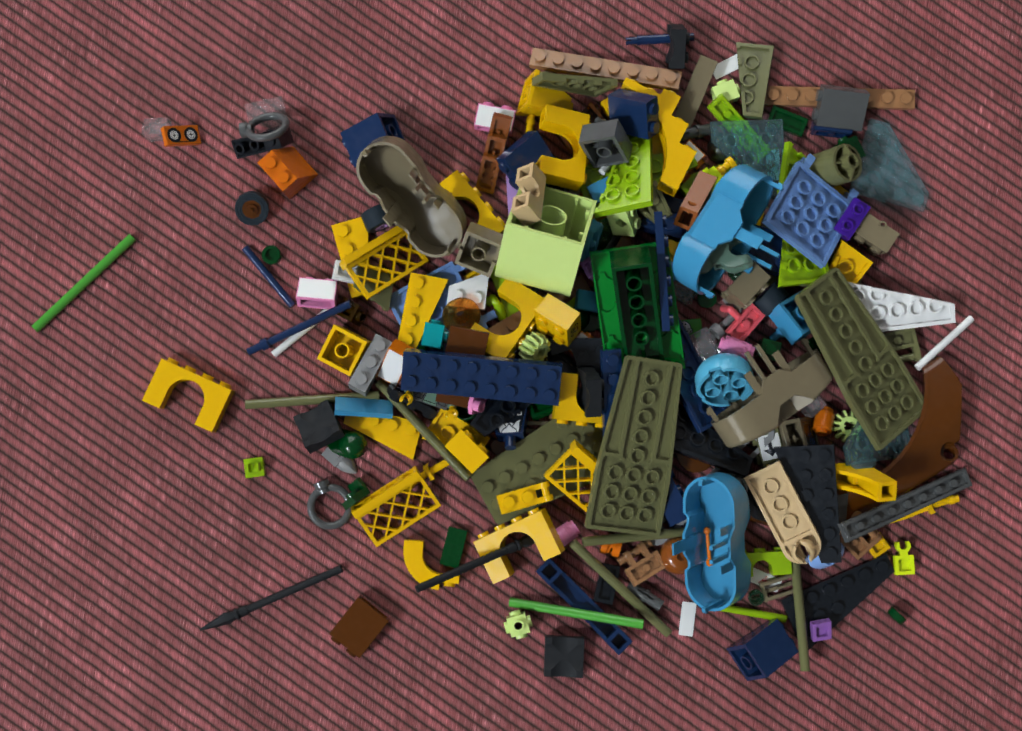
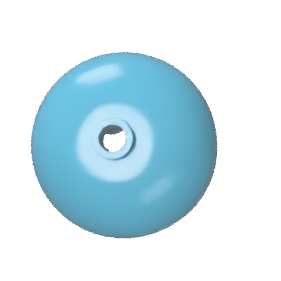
(722, 379)

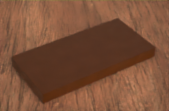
(468, 342)

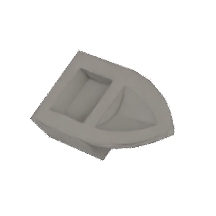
(340, 462)

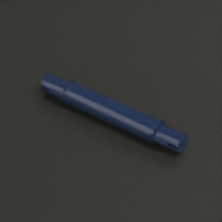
(651, 39)

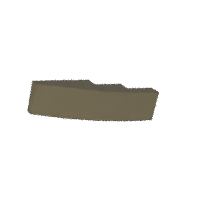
(696, 89)

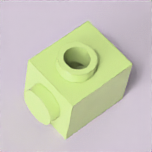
(728, 89)

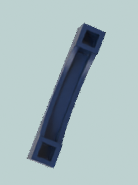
(577, 598)

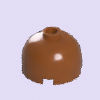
(674, 564)

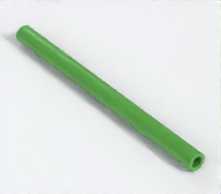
(83, 283)
(576, 613)

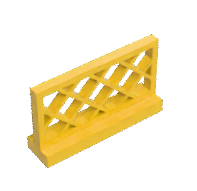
(370, 250)
(584, 457)
(384, 495)

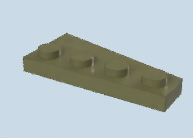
(754, 75)
(574, 84)

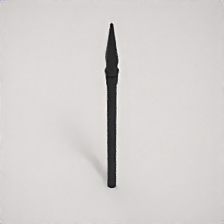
(524, 541)
(229, 617)

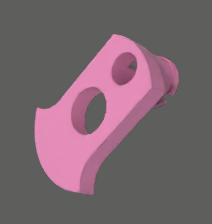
(476, 405)

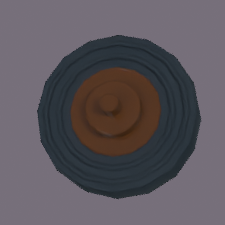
(252, 208)

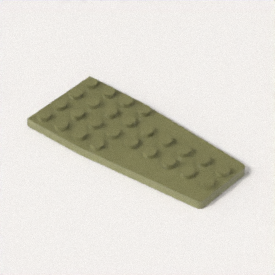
(860, 358)
(637, 449)
(531, 460)

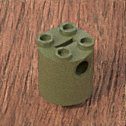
(837, 165)

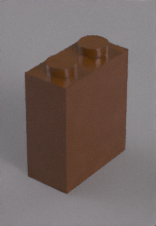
(359, 627)

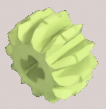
(534, 347)
(845, 418)

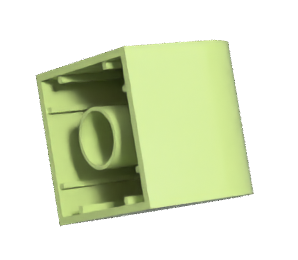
(550, 250)

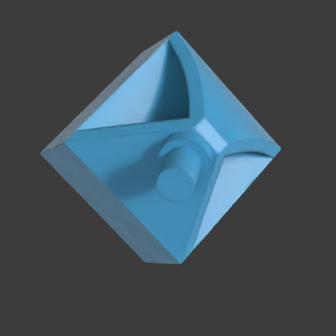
(789, 321)

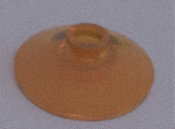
(470, 314)

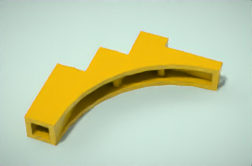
(675, 155)
(866, 482)

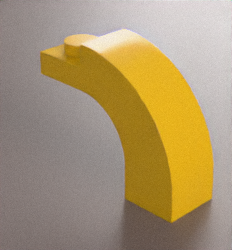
(414, 559)

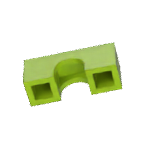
(775, 559)

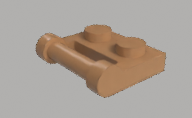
(861, 546)

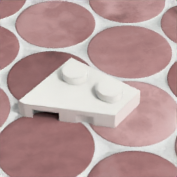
(472, 288)

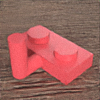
(744, 322)

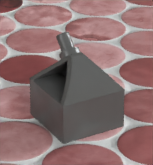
(605, 143)

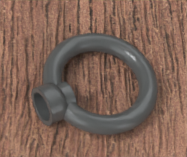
(247, 129)
(320, 488)

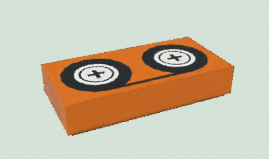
(180, 135)

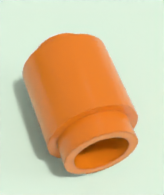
(824, 421)

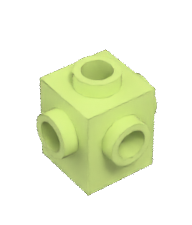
(518, 616)

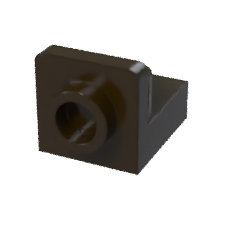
(355, 314)

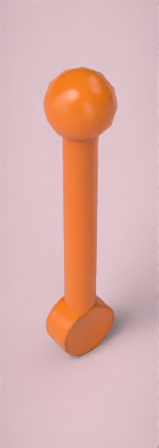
(707, 531)

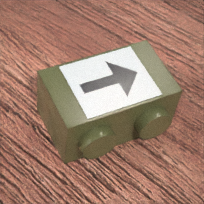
(767, 454)

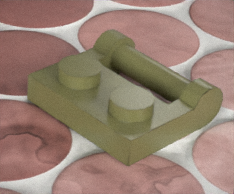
(904, 339)

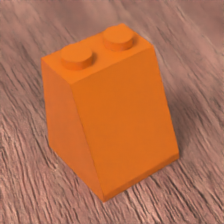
(287, 170)

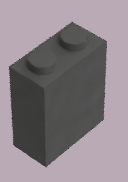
(840, 107)

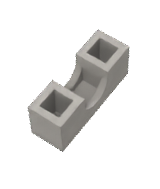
(369, 365)

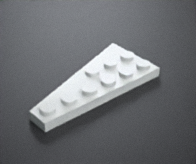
(901, 310)

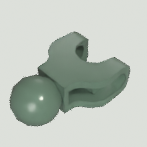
(725, 260)

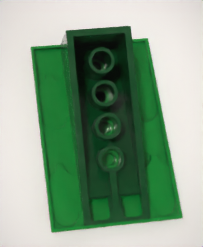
(630, 303)

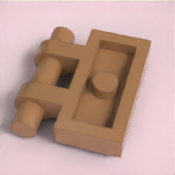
(644, 568)

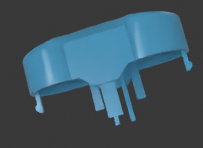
(728, 214)
(723, 506)

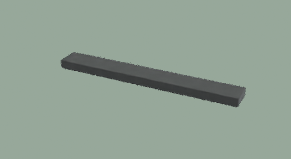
(904, 505)

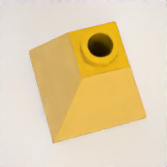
(535, 98)

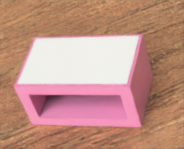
(485, 113)
(317, 293)

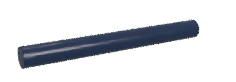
(268, 276)

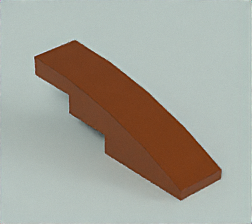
(494, 148)

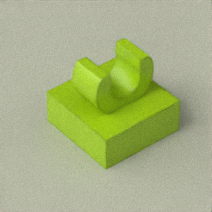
(254, 467)

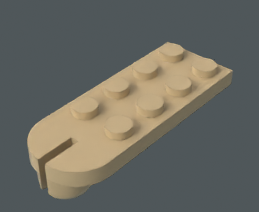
(784, 513)

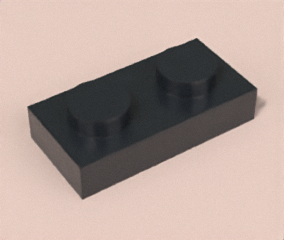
(604, 591)

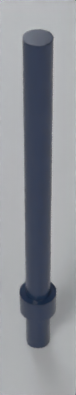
(266, 343)

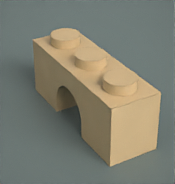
(529, 205)

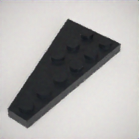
(500, 411)
(708, 447)
(814, 478)
(839, 594)

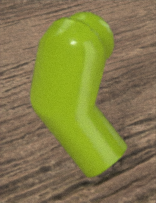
(498, 306)

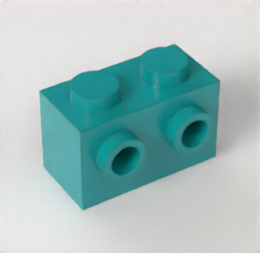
(434, 335)

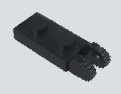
(427, 410)

